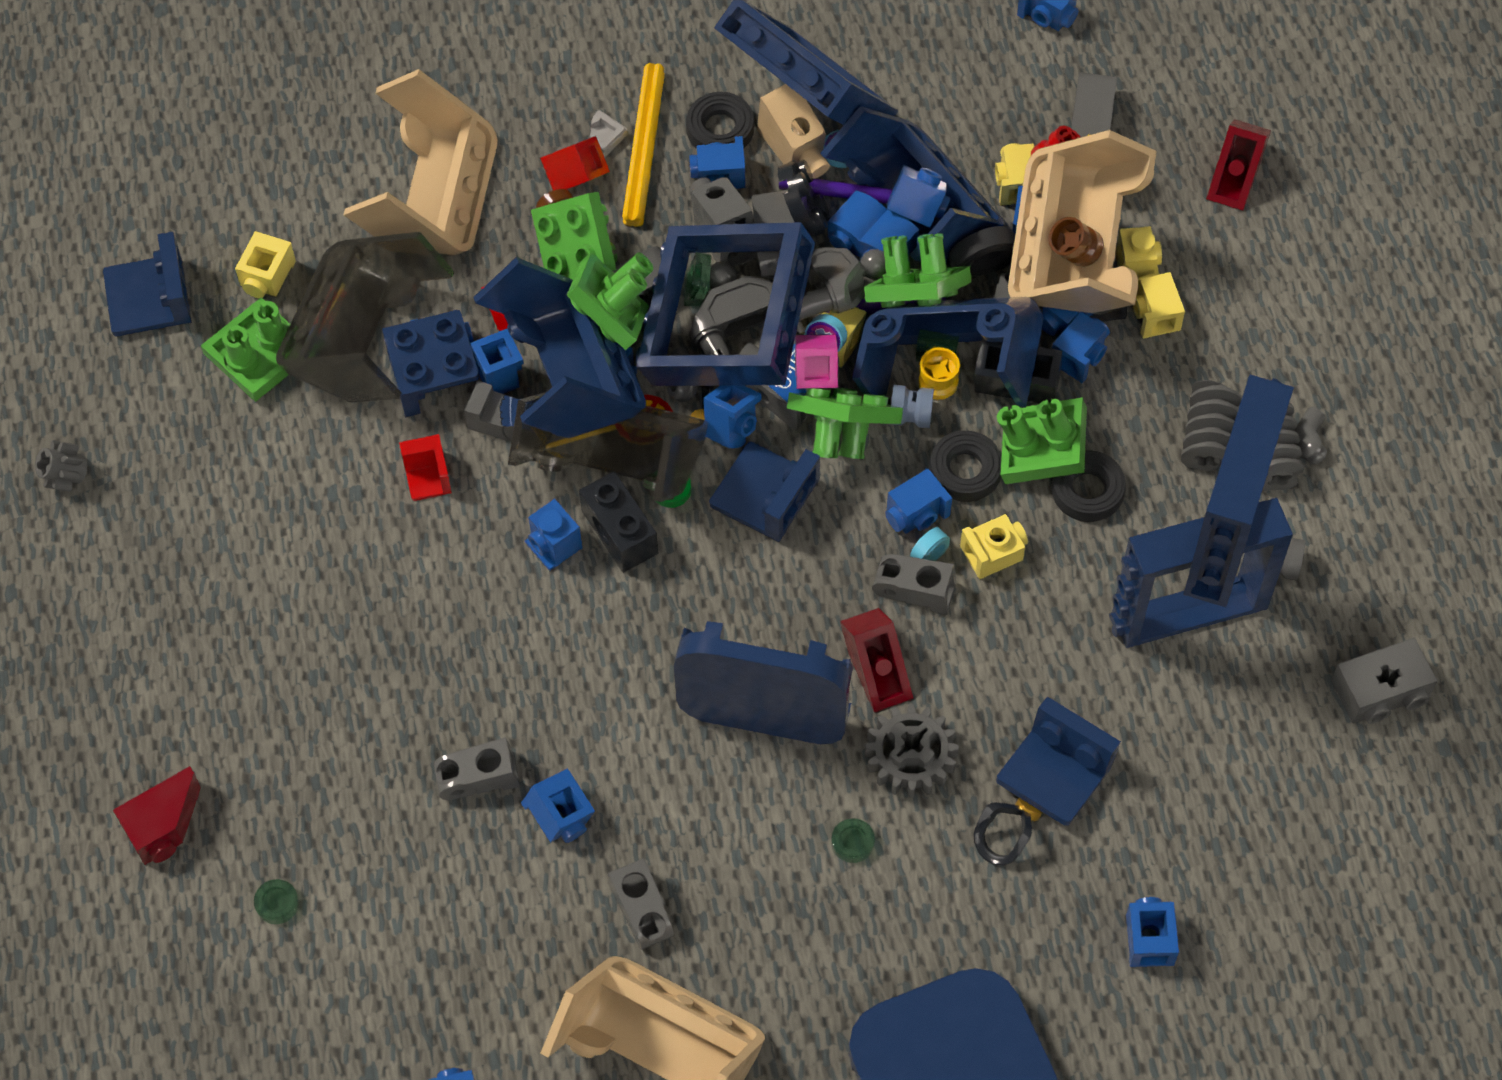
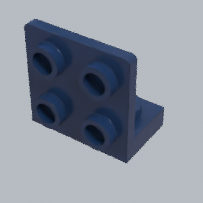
(148, 291)
(429, 357)
(766, 489)
(1059, 762)

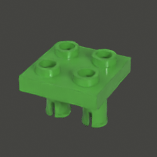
(572, 231)
(923, 284)
(612, 297)
(249, 348)
(846, 408)
(1043, 440)

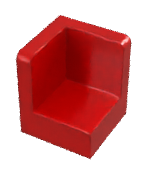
(575, 164)
(425, 467)

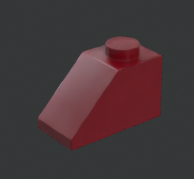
(1238, 164)
(877, 658)
(160, 816)

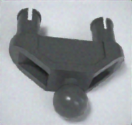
(839, 279)
(730, 309)

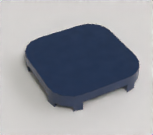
(762, 687)
(950, 1030)

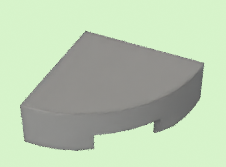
(608, 131)

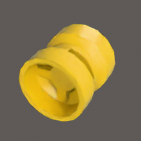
(935, 366)

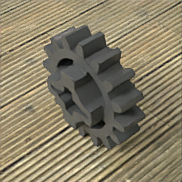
(911, 731)

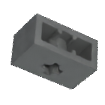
(1397, 665)

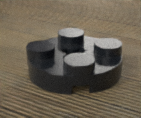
(801, 198)

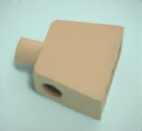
(787, 110)

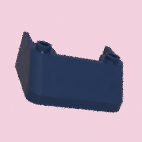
(878, 147)
(1005, 320)
(586, 370)

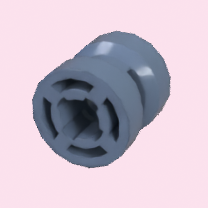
(915, 405)

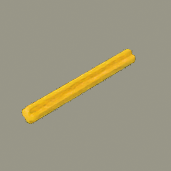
(643, 145)

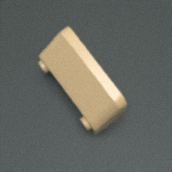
(450, 172)
(652, 1025)

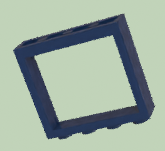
(798, 62)
(781, 319)
(1237, 490)
(1172, 550)

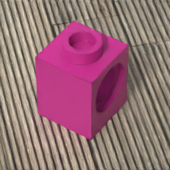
(816, 361)

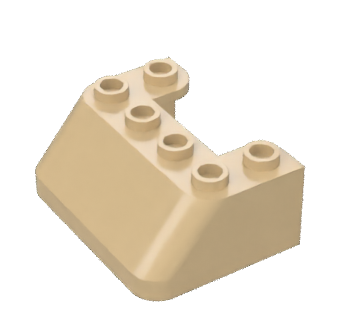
(1085, 182)

